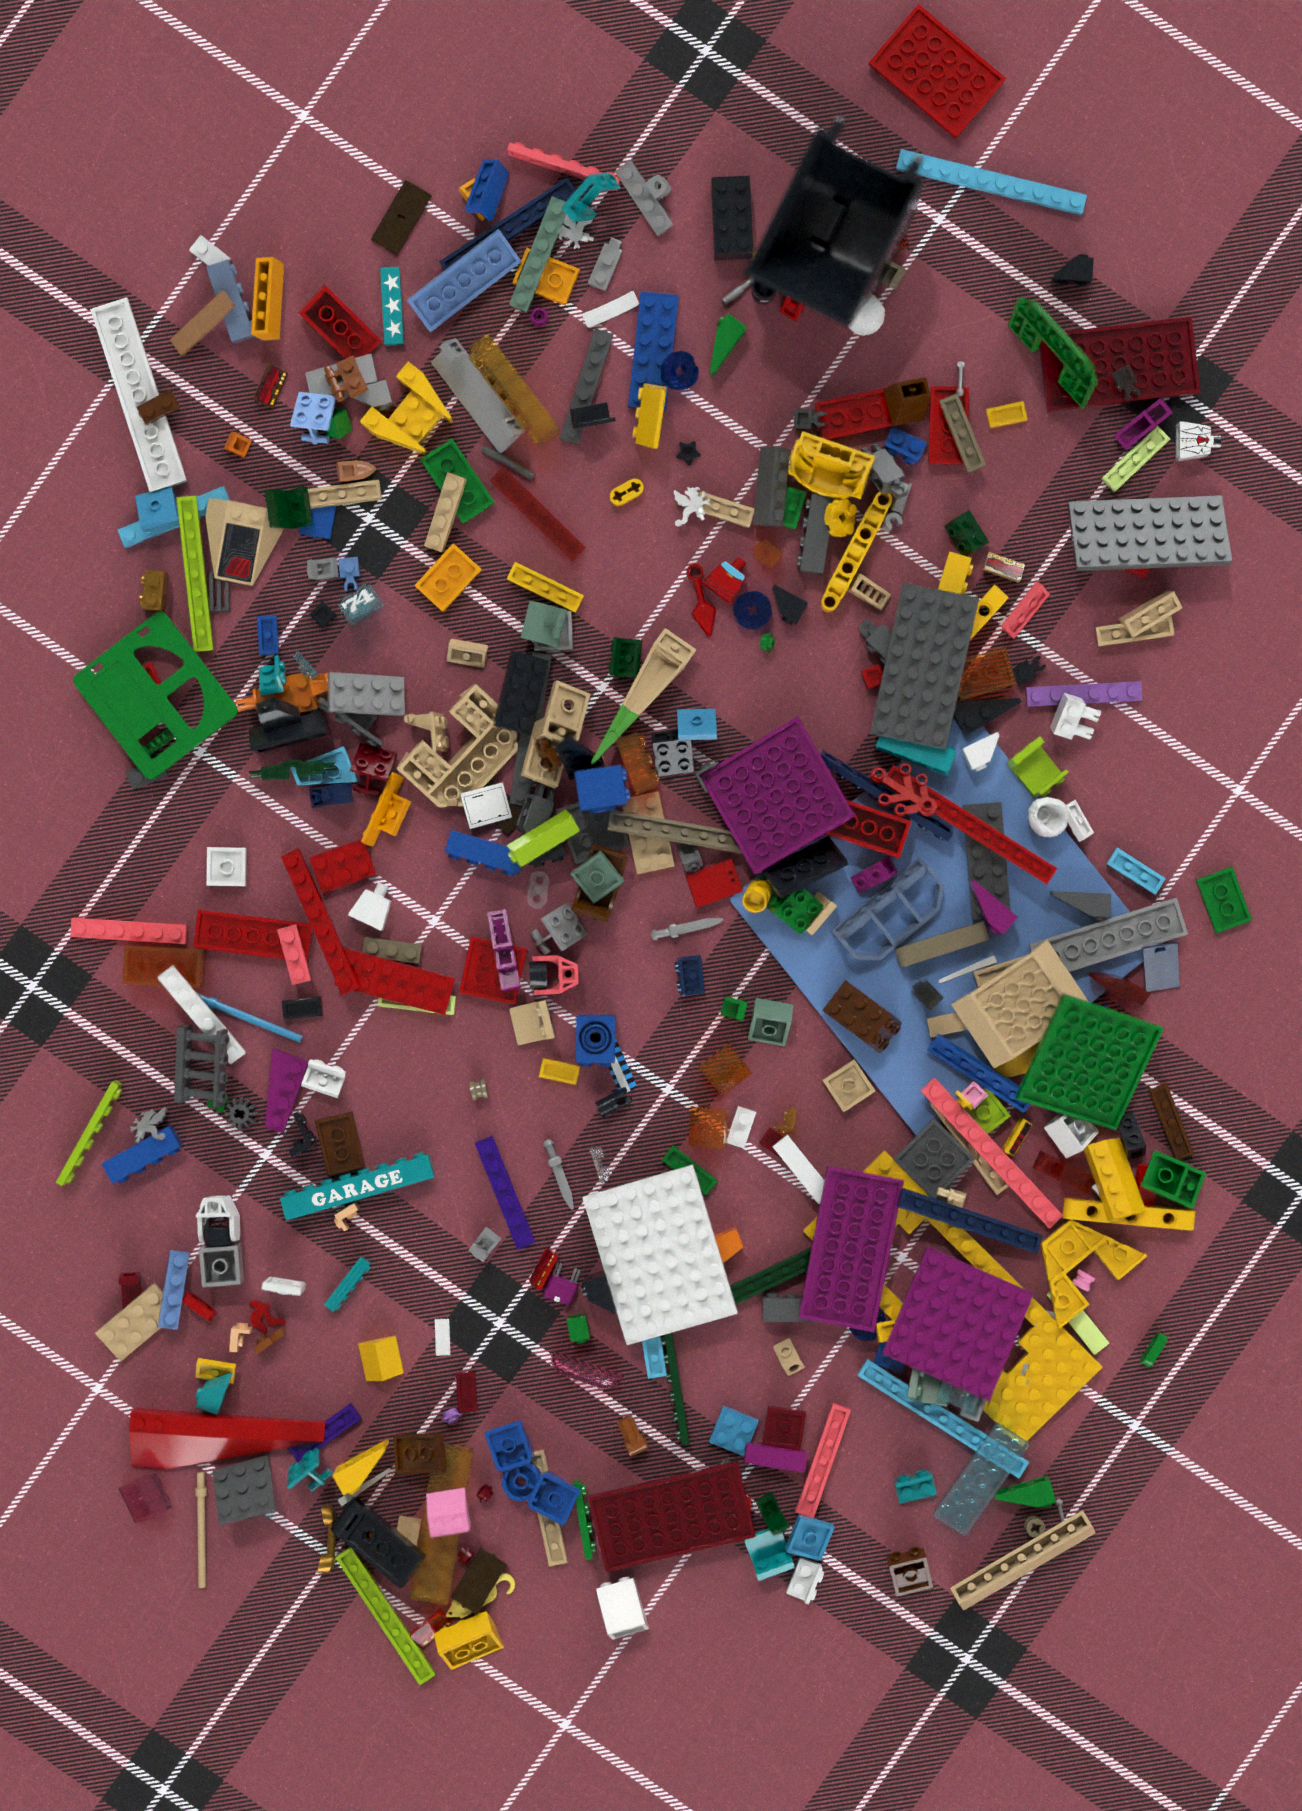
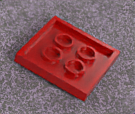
(481, 973)

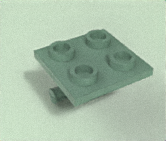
(543, 623)

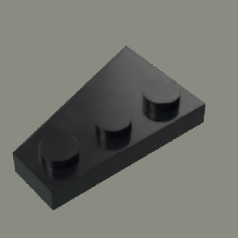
(575, 756)

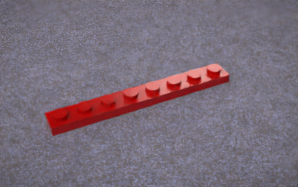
(320, 922)

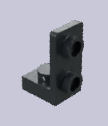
(309, 1137)
(1132, 1137)

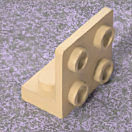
(532, 1022)

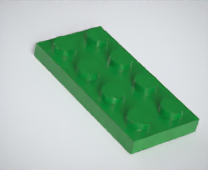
(450, 459)

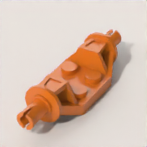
(298, 691)

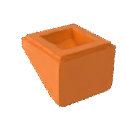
(237, 444)

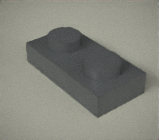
(138, 780)

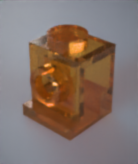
(769, 560)

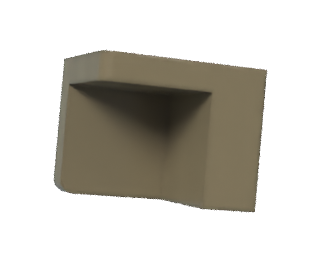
(894, 276)

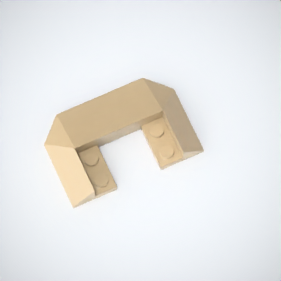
(473, 763)

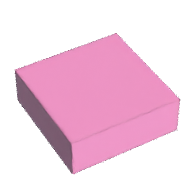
(974, 1094)

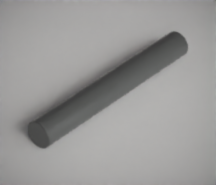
(507, 462)

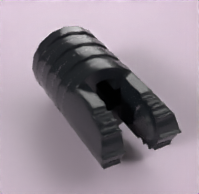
(608, 1104)

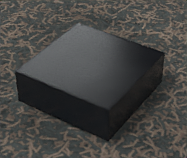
(322, 614)

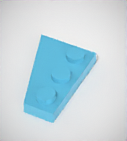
(341, 775)

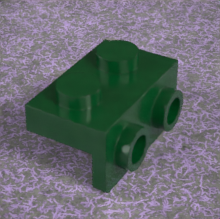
(966, 533)
(625, 657)

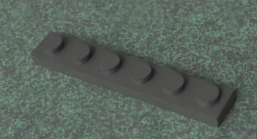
(587, 381)

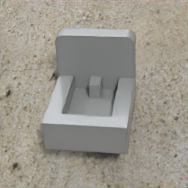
(322, 569)
(484, 1244)

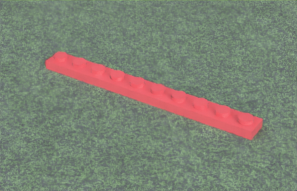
(991, 1152)

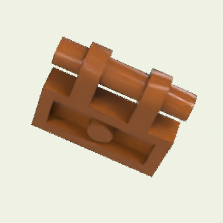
(351, 375)

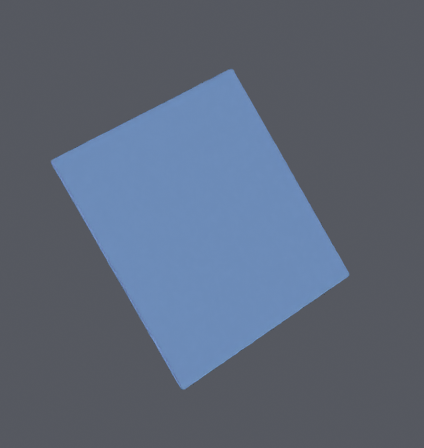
(822, 963)

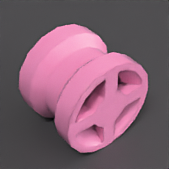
(1083, 1280)

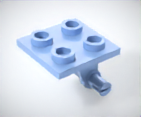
(314, 413)

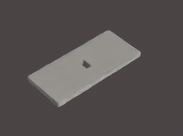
(318, 384)

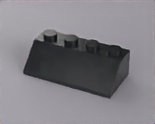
(312, 726)

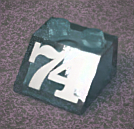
(360, 604)

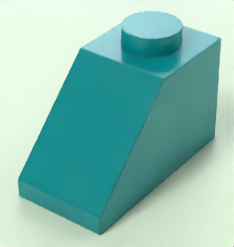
(213, 1393)

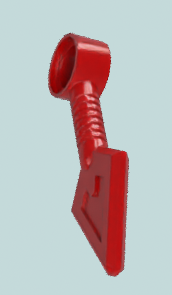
(703, 612)

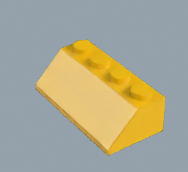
(1114, 1179)

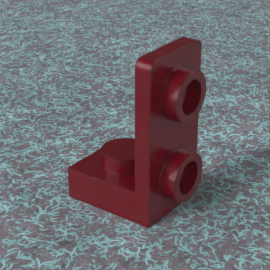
(130, 1287)

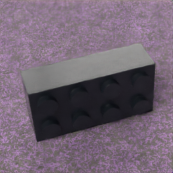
(731, 217)

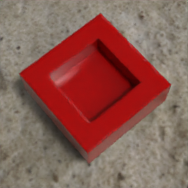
(872, 676)

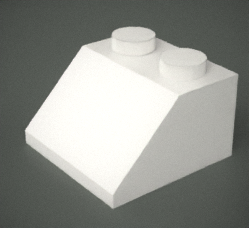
(1070, 1133)

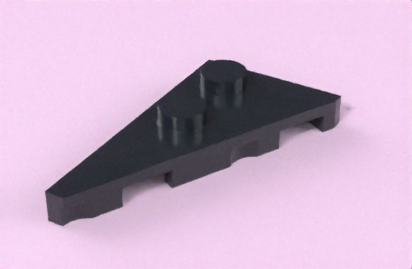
(974, 714)

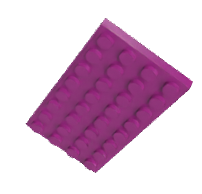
(850, 1248)

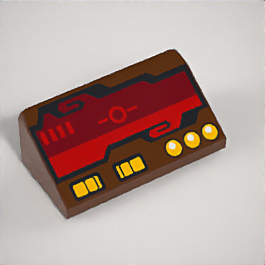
(270, 386)

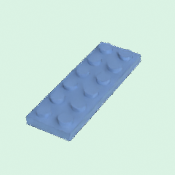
(464, 280)

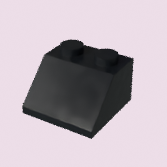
(598, 1291)

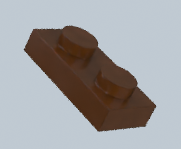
(158, 407)

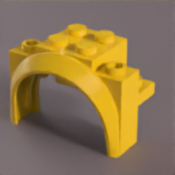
(831, 467)

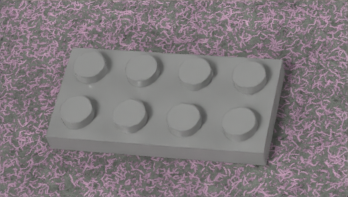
(366, 694)

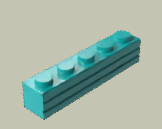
(347, 1284)

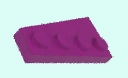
(284, 1084)

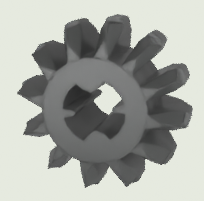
(239, 1119)

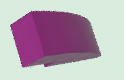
(1143, 423)
(775, 1457)

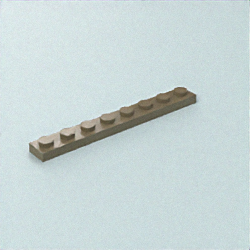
(672, 831)

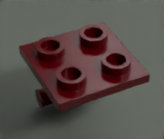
(373, 764)

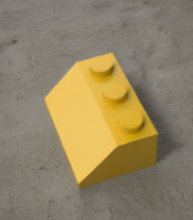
(649, 415)
(468, 1640)

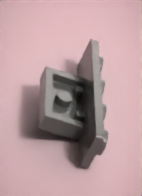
(358, 722)

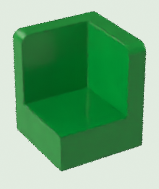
(339, 424)
(734, 1008)

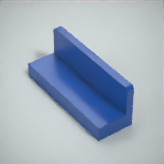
(487, 188)

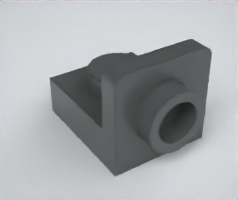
(690, 857)

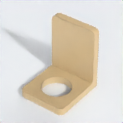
(788, 1356)

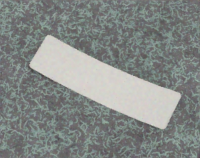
(610, 309)

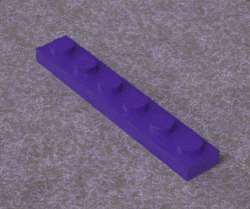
(505, 1192)

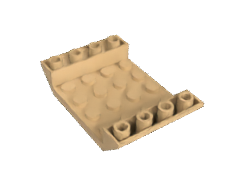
(1017, 1004)

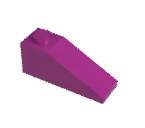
(994, 912)

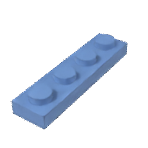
(173, 1289)

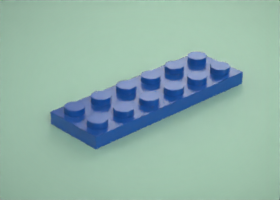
(652, 341)

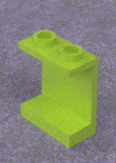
(1036, 769)

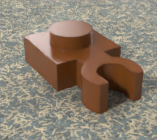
(265, 1341)

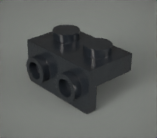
(555, 854)

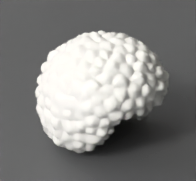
(869, 318)
(1048, 817)

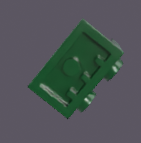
(288, 508)

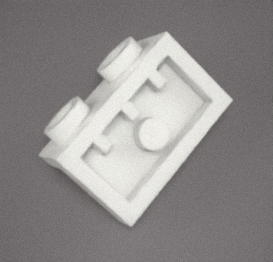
(805, 1579)

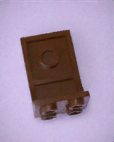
(602, 908)
(862, 1017)

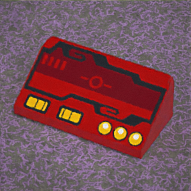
(543, 1268)
(424, 1632)

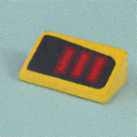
(1017, 1136)

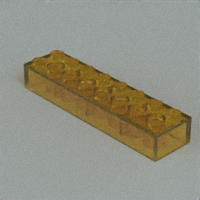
(435, 1575)

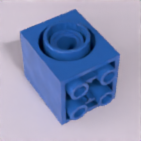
(602, 789)
(595, 1051)

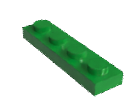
(585, 1526)

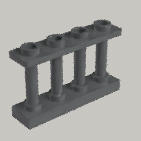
(183, 1068)

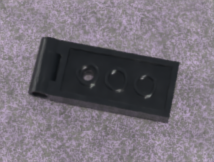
(386, 1550)

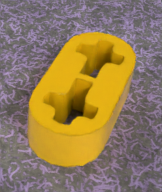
(624, 488)

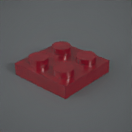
(784, 1428)

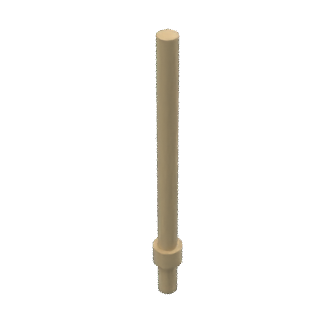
(200, 1493)

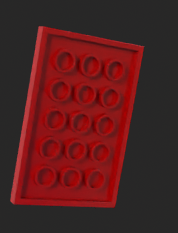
(937, 71)

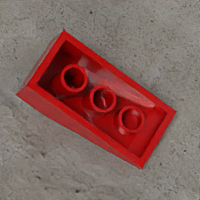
(338, 324)

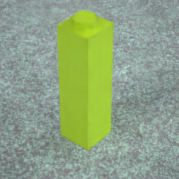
(542, 838)

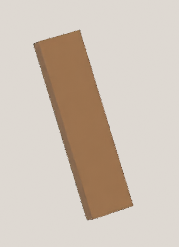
(203, 323)

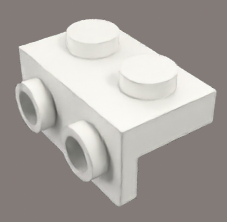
(324, 1078)

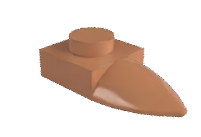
(353, 470)

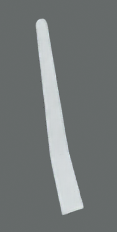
(991, 960)
(348, 1497)

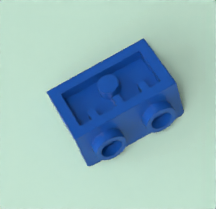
(904, 446)

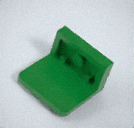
(796, 909)

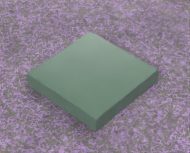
(597, 877)

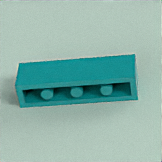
(924, 756)

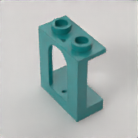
(580, 210)

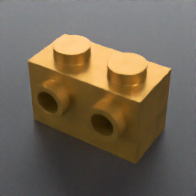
(154, 590)

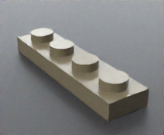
(962, 433)

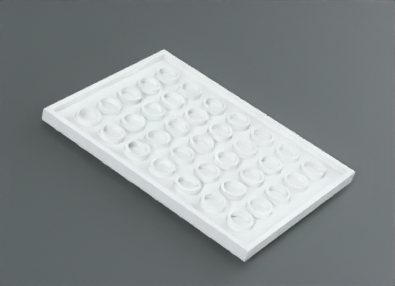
(660, 1254)

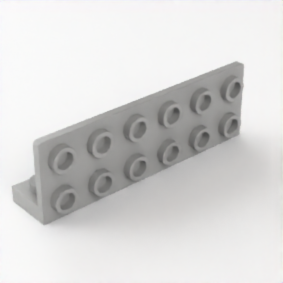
(477, 395)

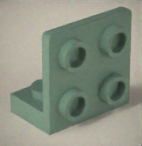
(924, 1388)

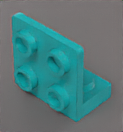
(769, 1554)

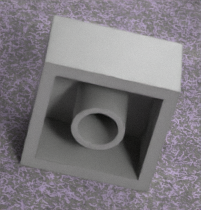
(221, 1265)

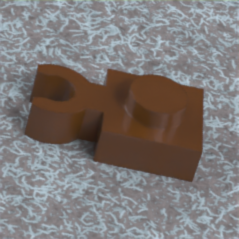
(549, 756)

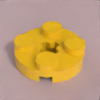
(845, 525)

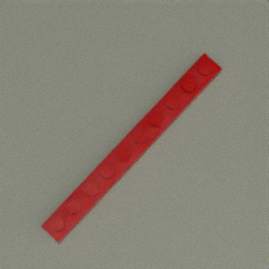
(983, 832)

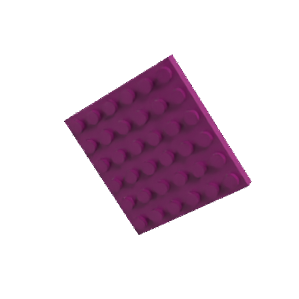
(777, 795)
(957, 1323)

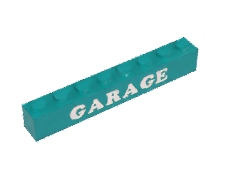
(356, 1187)

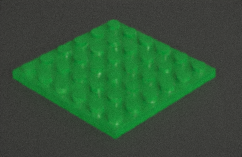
(1089, 1062)

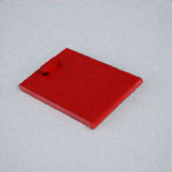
(714, 883)

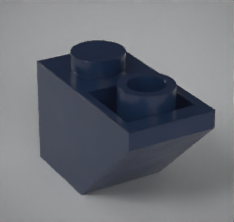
(331, 795)

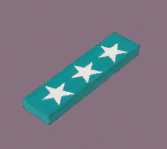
(392, 306)

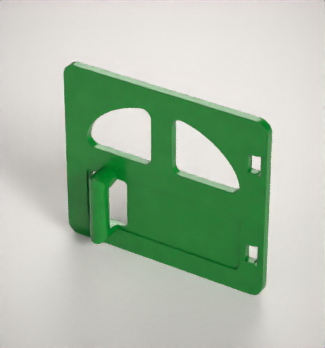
(134, 704)

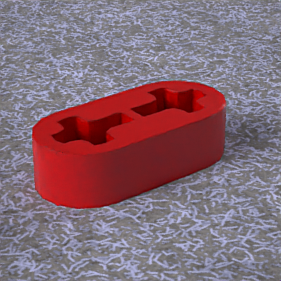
(199, 1306)

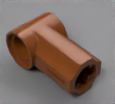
(633, 1438)

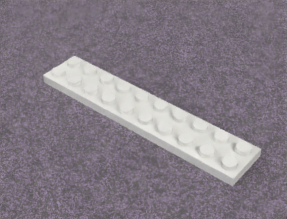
(134, 387)

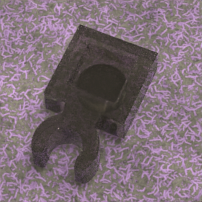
(1124, 380)

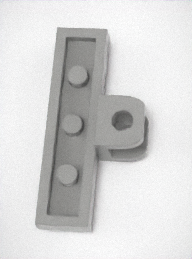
(647, 195)

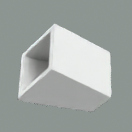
(622, 1608)

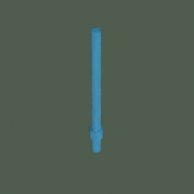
(213, 1004)

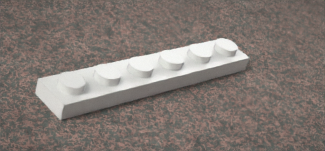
(198, 1009)

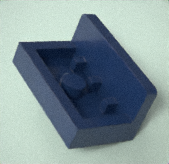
(690, 974)

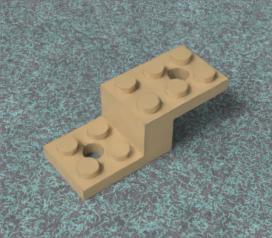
(555, 726)

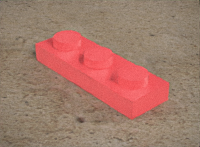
(1025, 610)
(294, 954)

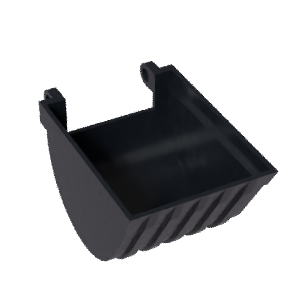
(844, 273)

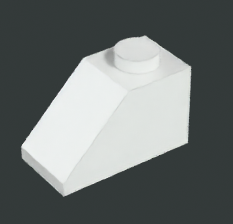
(980, 752)

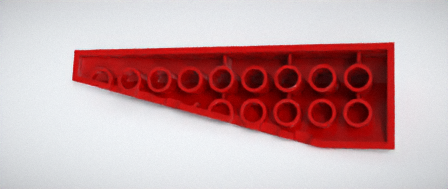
(190, 1438)

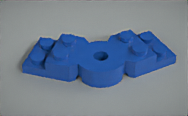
(544, 1491)

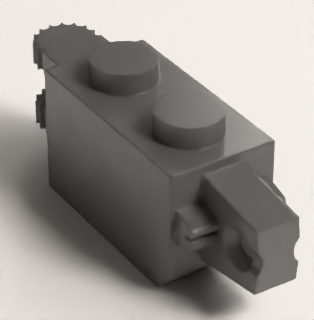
(886, 473)
(876, 638)
(536, 809)

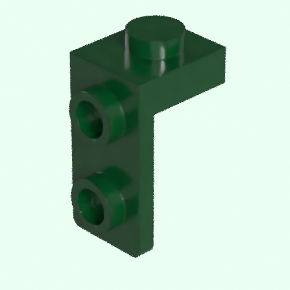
(772, 1514)

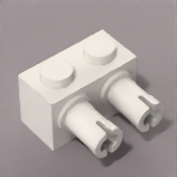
(1068, 715)

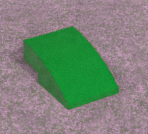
(1173, 1180)

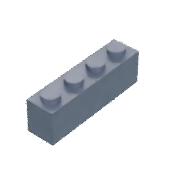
(237, 321)

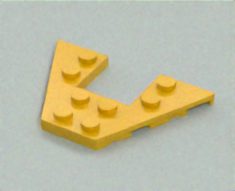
(1068, 1248)

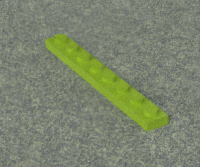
(195, 573)
(385, 1615)

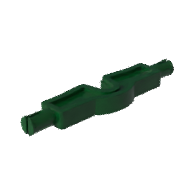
(282, 771)

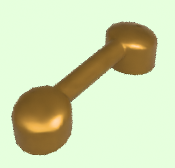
(327, 1559)

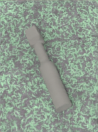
(736, 292)

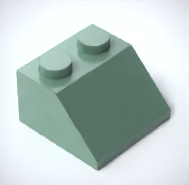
(770, 1022)

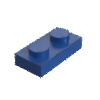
(268, 635)

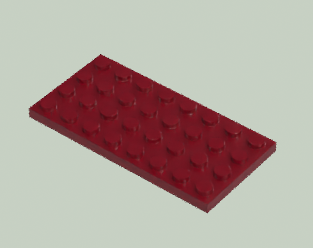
(1157, 351)
(671, 1516)

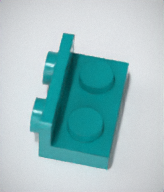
(272, 677)
(915, 1486)

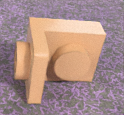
(347, 1212)
(236, 1338)

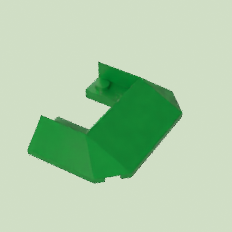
(1034, 324)

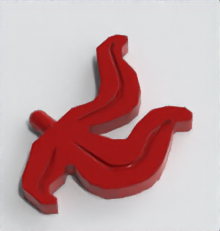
(255, 1317)

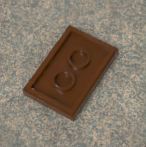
(340, 1143)
(419, 1453)

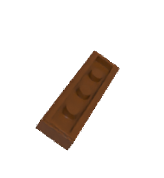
(1170, 1121)

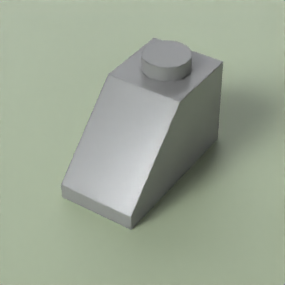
(377, 396)

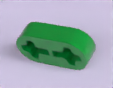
(1153, 1349)

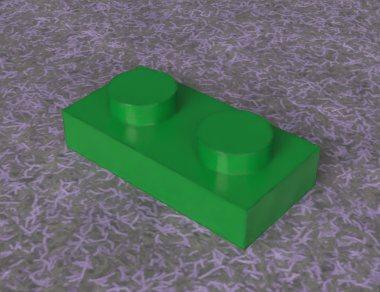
(793, 505)

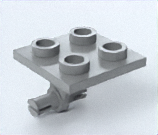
(563, 928)

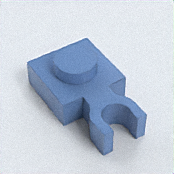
(349, 569)

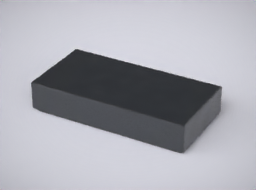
(302, 1008)

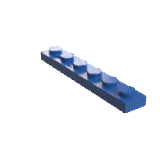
(977, 1071)

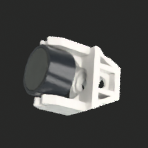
(218, 1207)

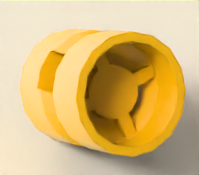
(757, 895)

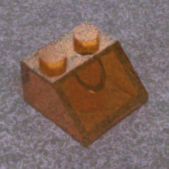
(724, 1069)
(708, 1127)

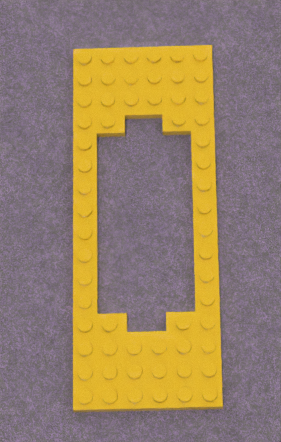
(1055, 1358)

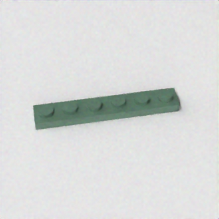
(538, 255)

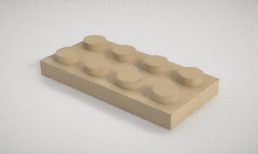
(648, 852)
(133, 1323)

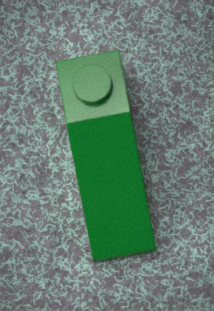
(727, 337)
(1031, 1493)

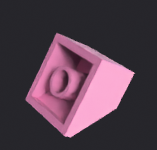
(448, 1512)

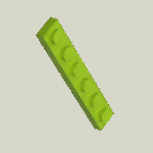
(93, 1127)

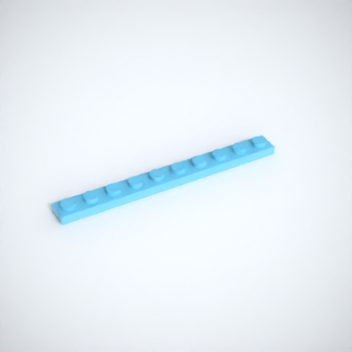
(995, 183)
(933, 1413)

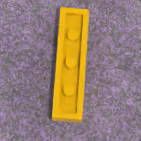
(545, 587)

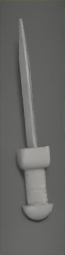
(674, 930)
(555, 1162)

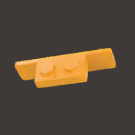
(388, 812)

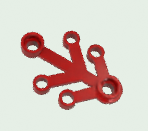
(905, 793)

